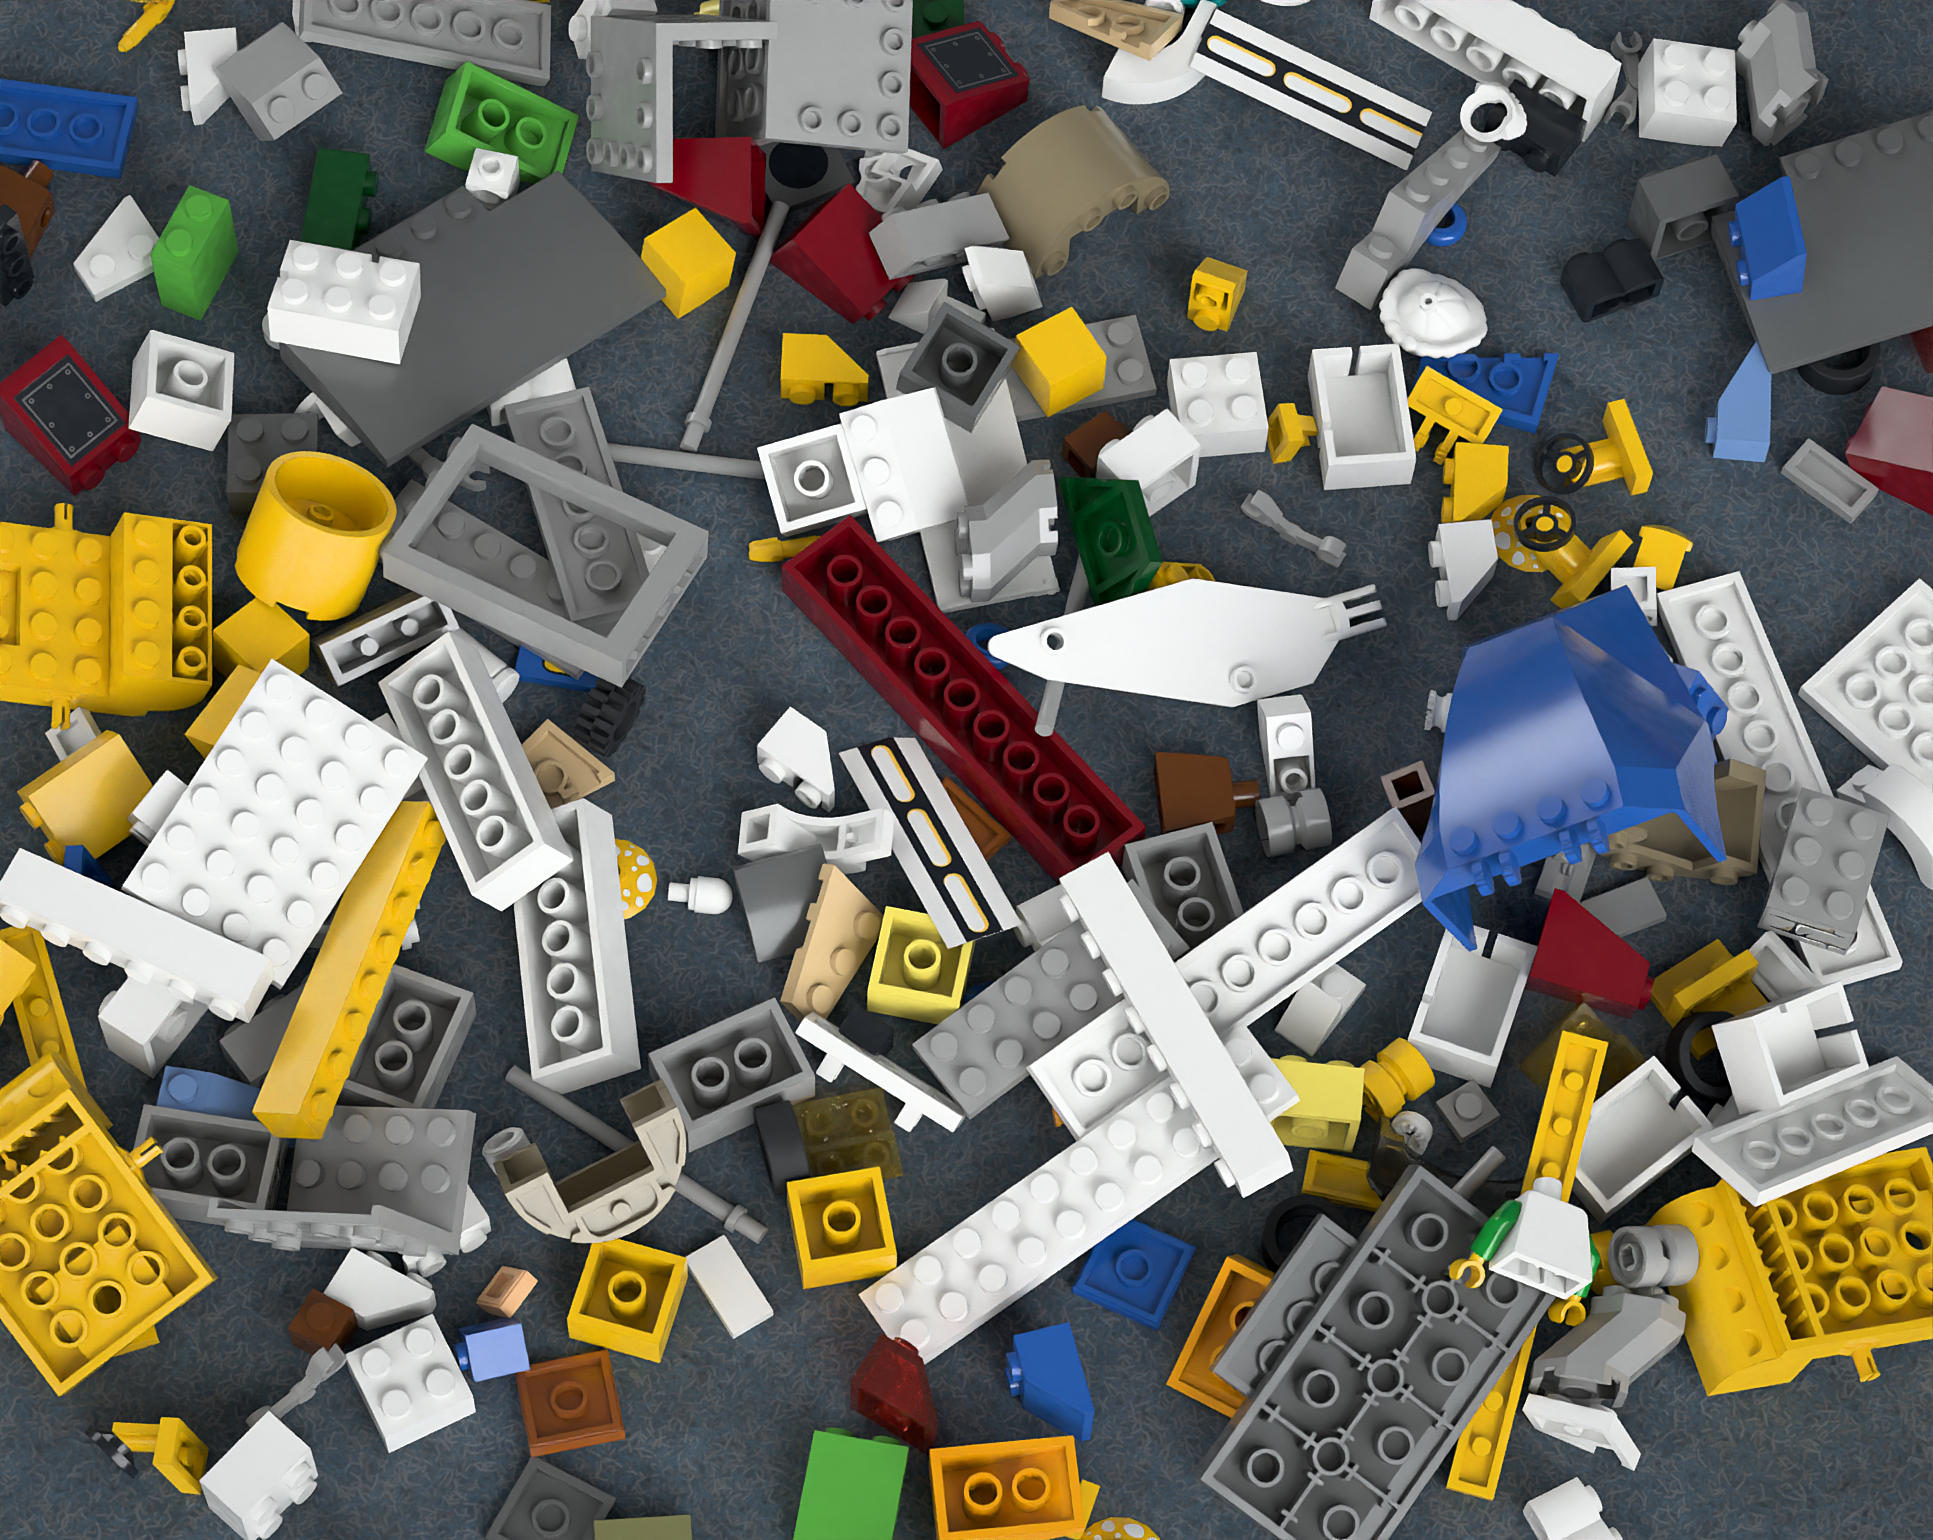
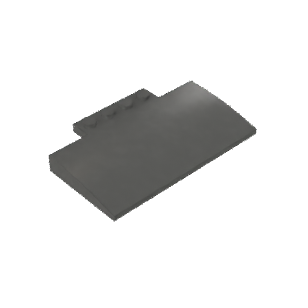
(1866, 245)
(495, 309)
(1363, 1368)

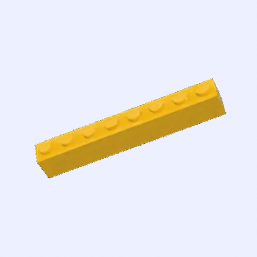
(349, 975)

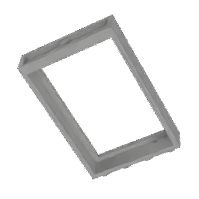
(604, 657)

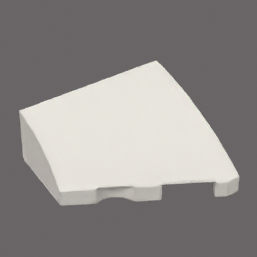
(882, 181)

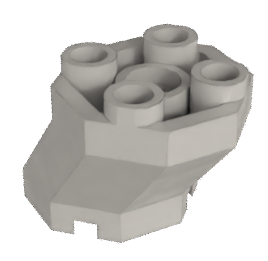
(1779, 71)
(1006, 532)
(1610, 1348)

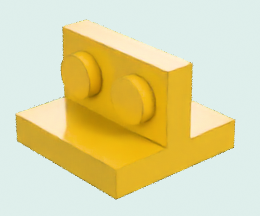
(1704, 983)

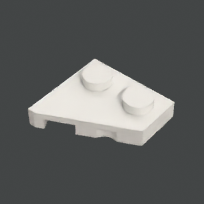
(117, 252)
(1581, 1426)

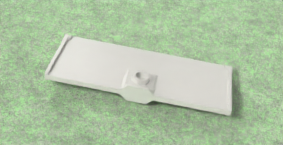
(986, 462)

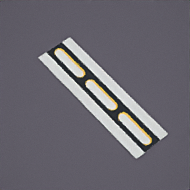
(1310, 89)
(931, 840)

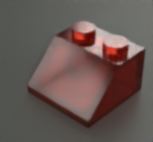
(895, 1392)

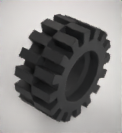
(608, 715)

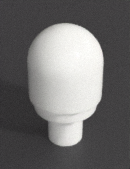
(703, 894)

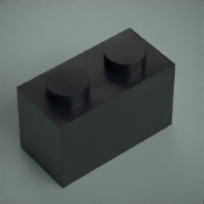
(1550, 131)

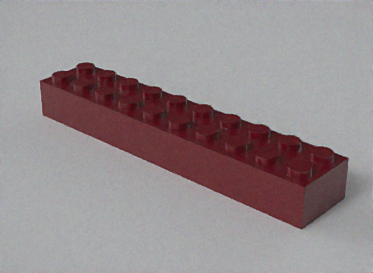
(957, 702)

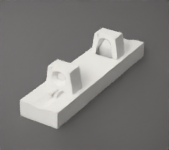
(918, 1095)

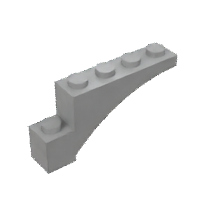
(1411, 215)

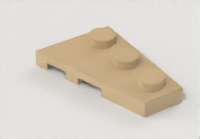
(1120, 23)
(563, 766)
(836, 944)

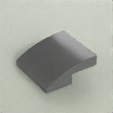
(777, 898)

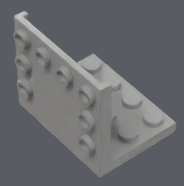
(826, 80)
(634, 84)
(371, 1185)

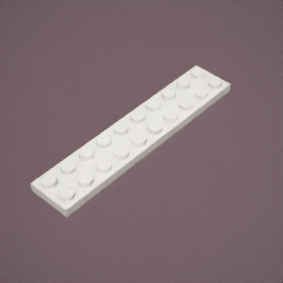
(1722, 637)
(1244, 968)
(1058, 1211)

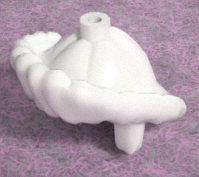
(1431, 314)

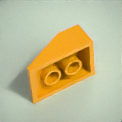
(1226, 1306)
(1006, 1490)

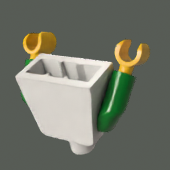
(1540, 1245)

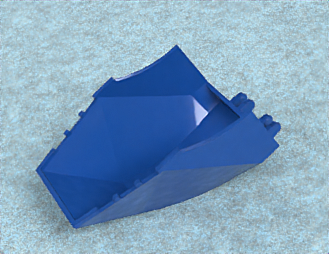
(1557, 746)

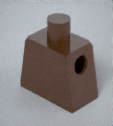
(30, 200)
(1199, 791)

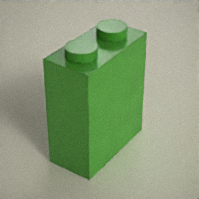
(194, 252)
(851, 1487)

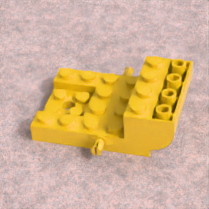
(106, 617)
(77, 1222)
(1807, 1272)

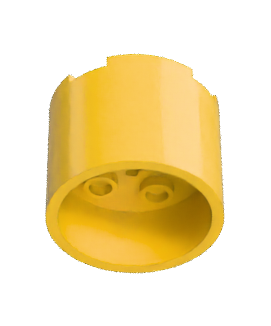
(315, 534)

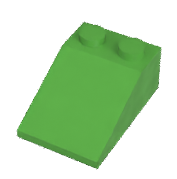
(502, 118)

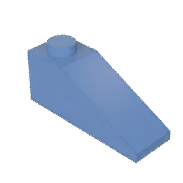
(1743, 413)
(208, 1094)

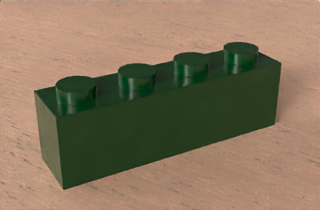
(339, 199)

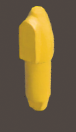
(152, 16)
(776, 550)

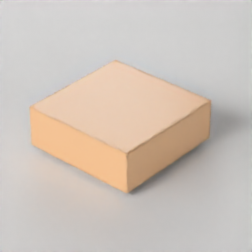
(506, 1291)

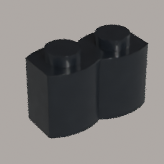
(1611, 279)

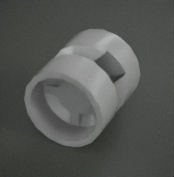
(1293, 822)
(1653, 1256)

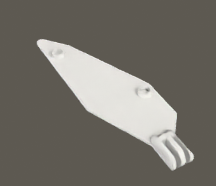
(1192, 641)

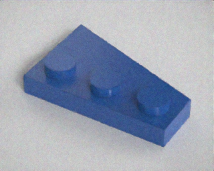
(1508, 382)

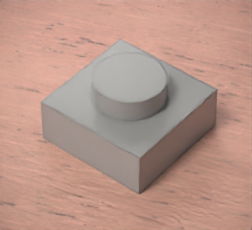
(1467, 1111)

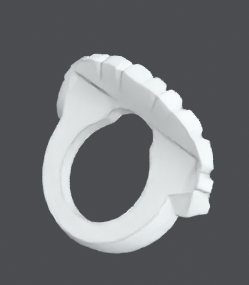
(1512, 125)

